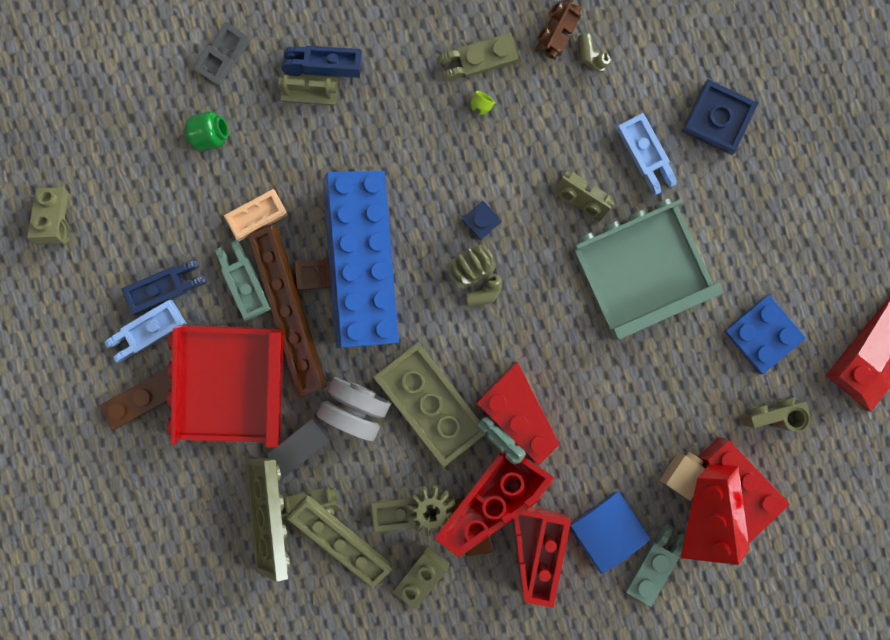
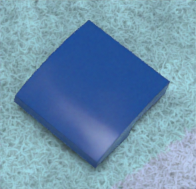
(609, 532)

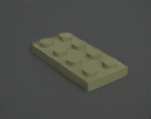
(430, 404)
(266, 518)

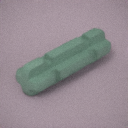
(501, 440)

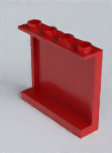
(225, 384)

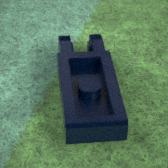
(322, 61)
(161, 287)

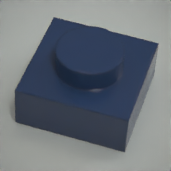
(481, 220)

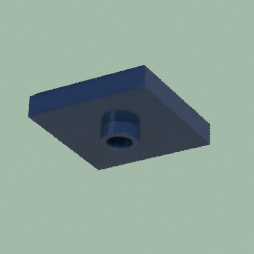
(719, 117)

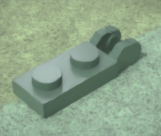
(243, 283)
(655, 567)

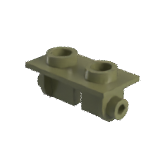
(309, 89)
(593, 203)
(323, 496)

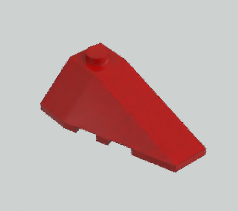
(865, 364)
(493, 502)

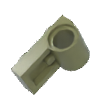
(48, 217)
(778, 414)
(421, 577)

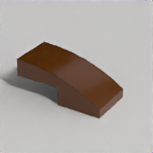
(312, 274)

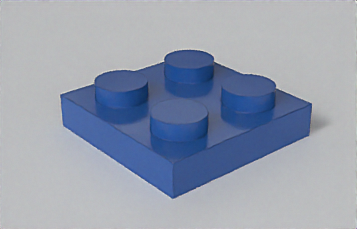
(764, 334)

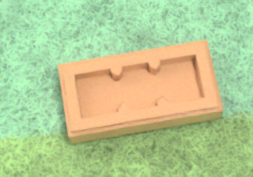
(256, 215)

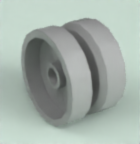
(351, 413)

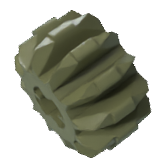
(470, 267)
(421, 507)

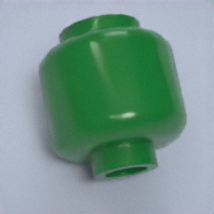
(206, 131)

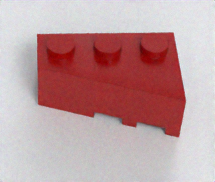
(518, 413)
(760, 498)
(717, 518)
(540, 553)

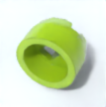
(482, 102)

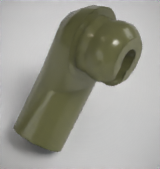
(589, 56)
(488, 292)

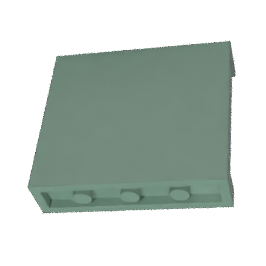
(644, 269)

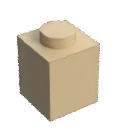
(683, 474)

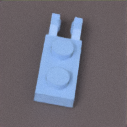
(646, 151)
(146, 330)

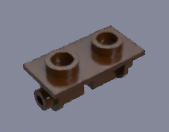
(563, 17)

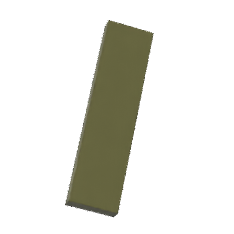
(339, 541)

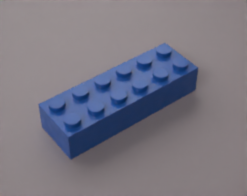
(360, 259)

